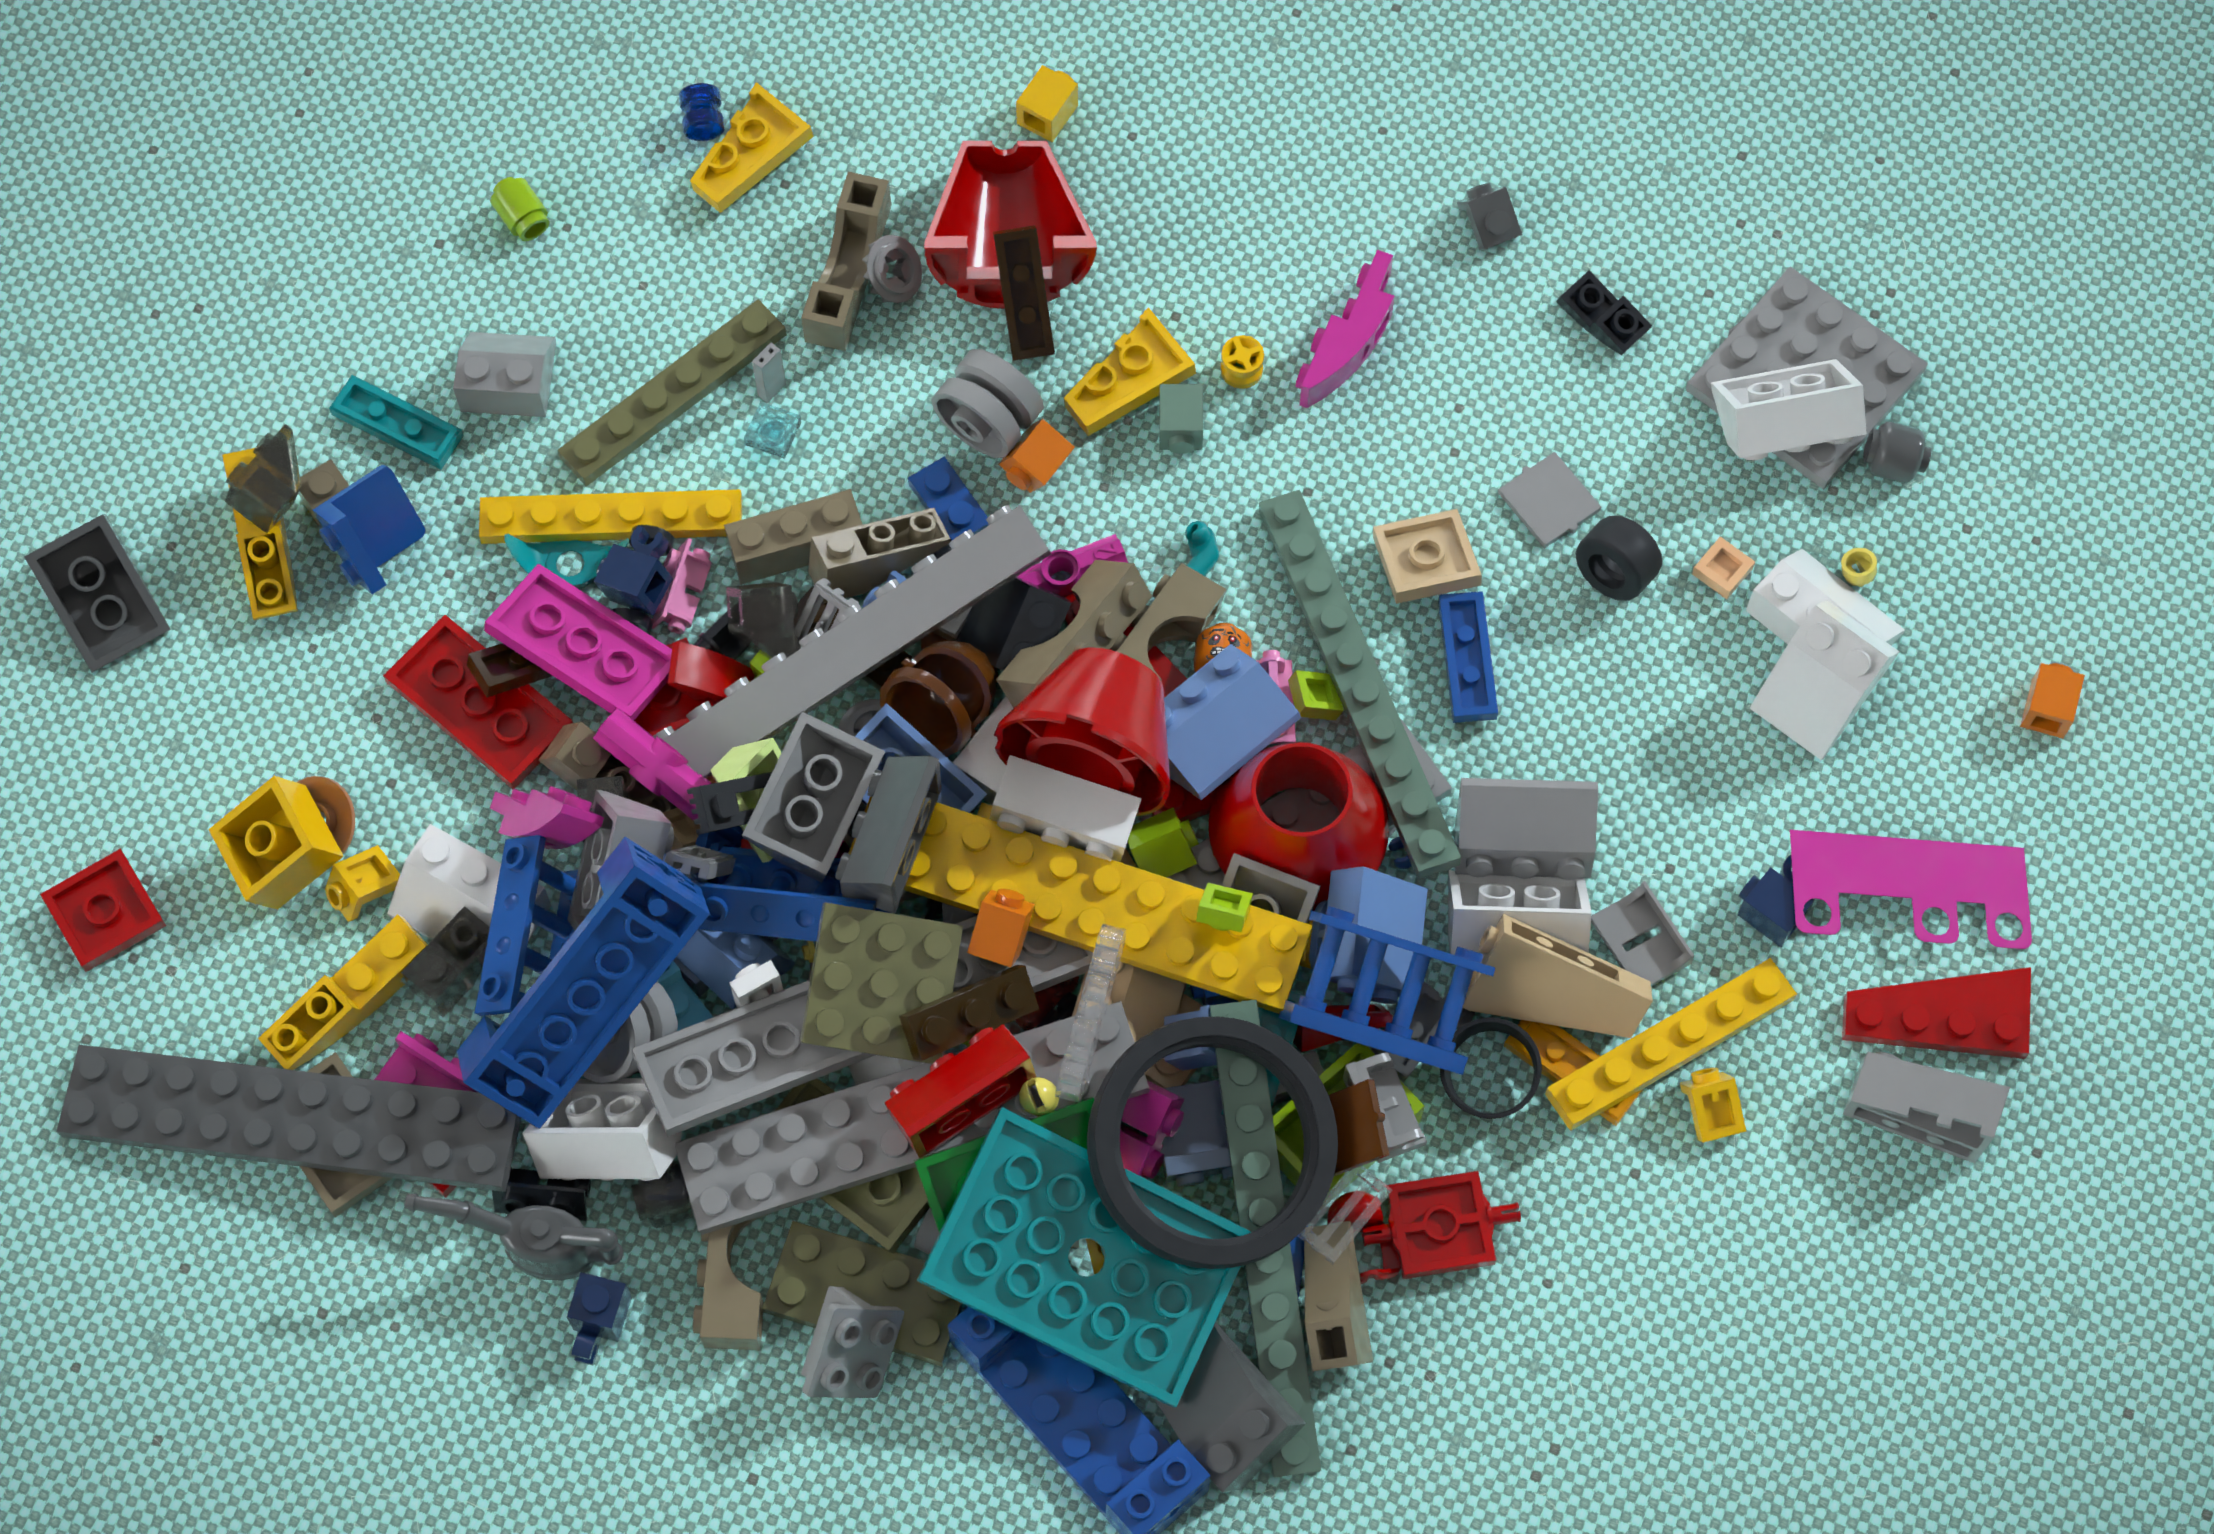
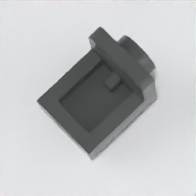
(1490, 215)

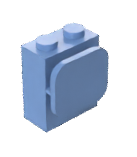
(1381, 905)

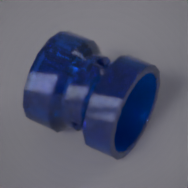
(701, 106)

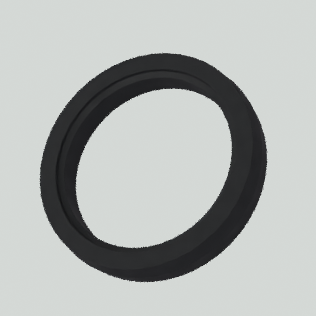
(1313, 1110)

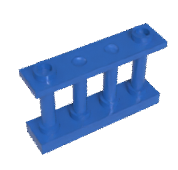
(772, 898)
(512, 919)
(1396, 1035)

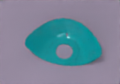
(547, 554)

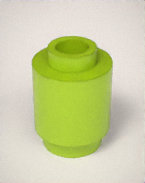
(520, 208)

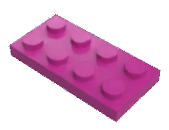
(581, 643)

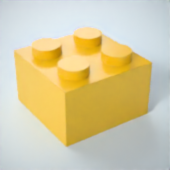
(275, 842)

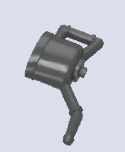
(535, 1237)

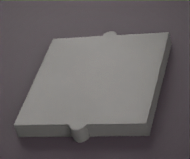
(1549, 500)

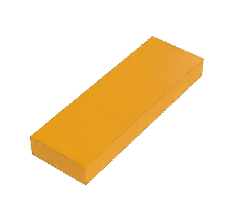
(1561, 1056)

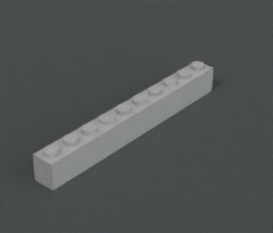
(861, 640)

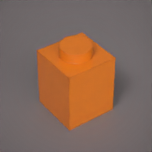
(1036, 456)
(2052, 700)
(1001, 927)

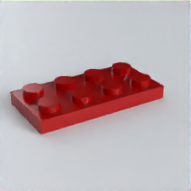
(500, 731)

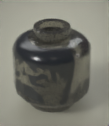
(663, 1199)

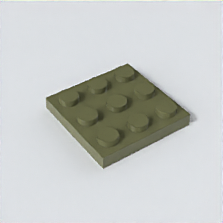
(870, 973)

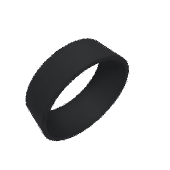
(1500, 1025)

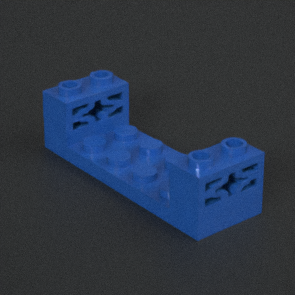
(587, 986)
(1085, 1426)

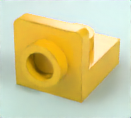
(360, 881)
(1714, 1104)

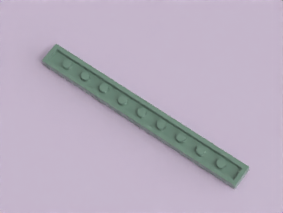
(1359, 685)
(1272, 1279)

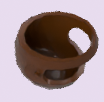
(943, 693)

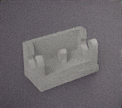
(1400, 1122)

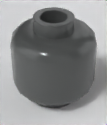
(1896, 452)

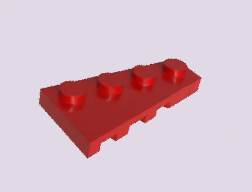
(1948, 1014)

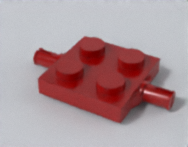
(1441, 1225)

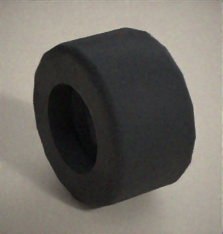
(1619, 558)

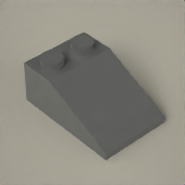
(97, 592)
(1231, 1415)

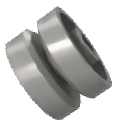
(987, 403)
(649, 1021)

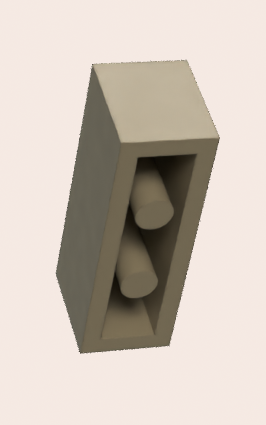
(782, 537)

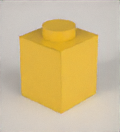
(1047, 103)

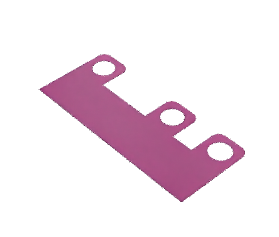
(1924, 870)

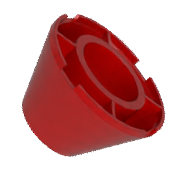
(1098, 722)
(1350, 841)

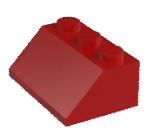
(960, 1089)

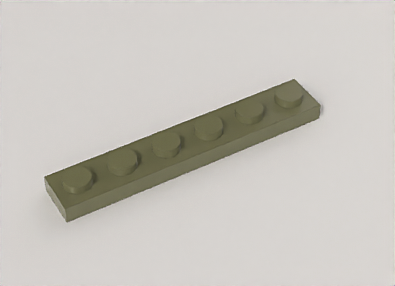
(671, 392)

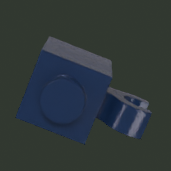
(636, 575)
(1770, 904)
(596, 1313)

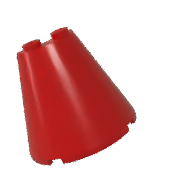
(1000, 192)

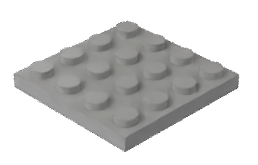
(1804, 326)

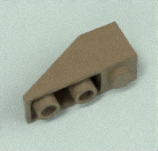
(867, 554)
(578, 756)
(1335, 1307)

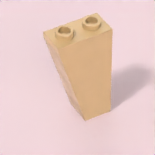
(1554, 983)

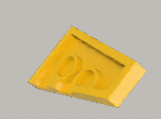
(752, 148)
(1129, 375)

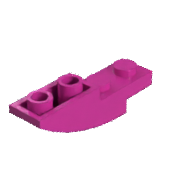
(1349, 339)
(554, 815)

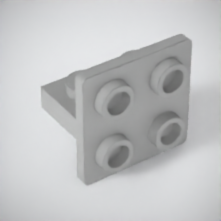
(850, 1347)

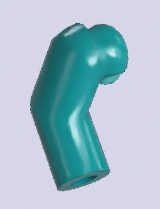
(1202, 547)

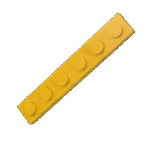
(607, 515)
(1670, 1044)

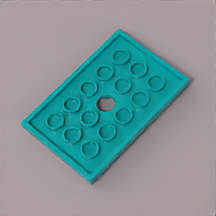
(1011, 1247)

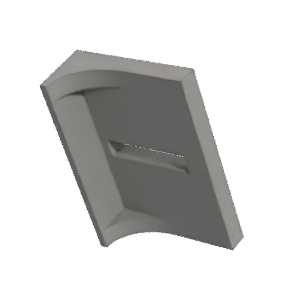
(1634, 917)

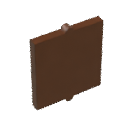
(1358, 1126)

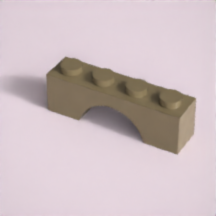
(840, 289)
(1108, 600)
(1180, 611)
(730, 1310)

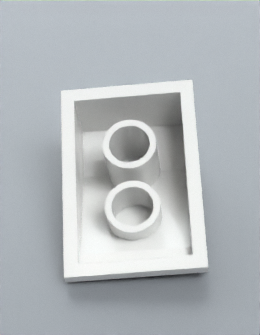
(1823, 678)

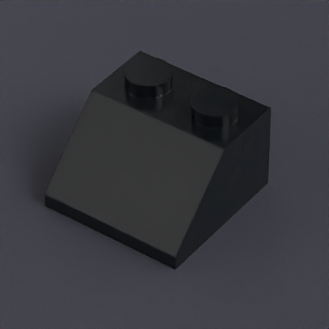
(1014, 619)

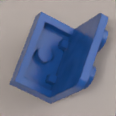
(369, 526)

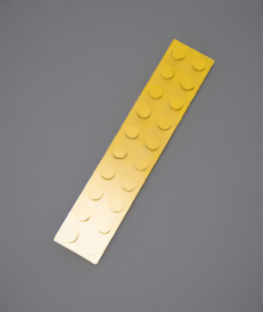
(1079, 893)

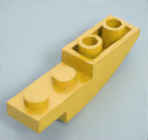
(263, 558)
(346, 998)

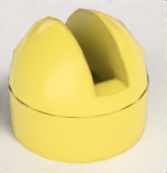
(1866, 563)
(1046, 1091)

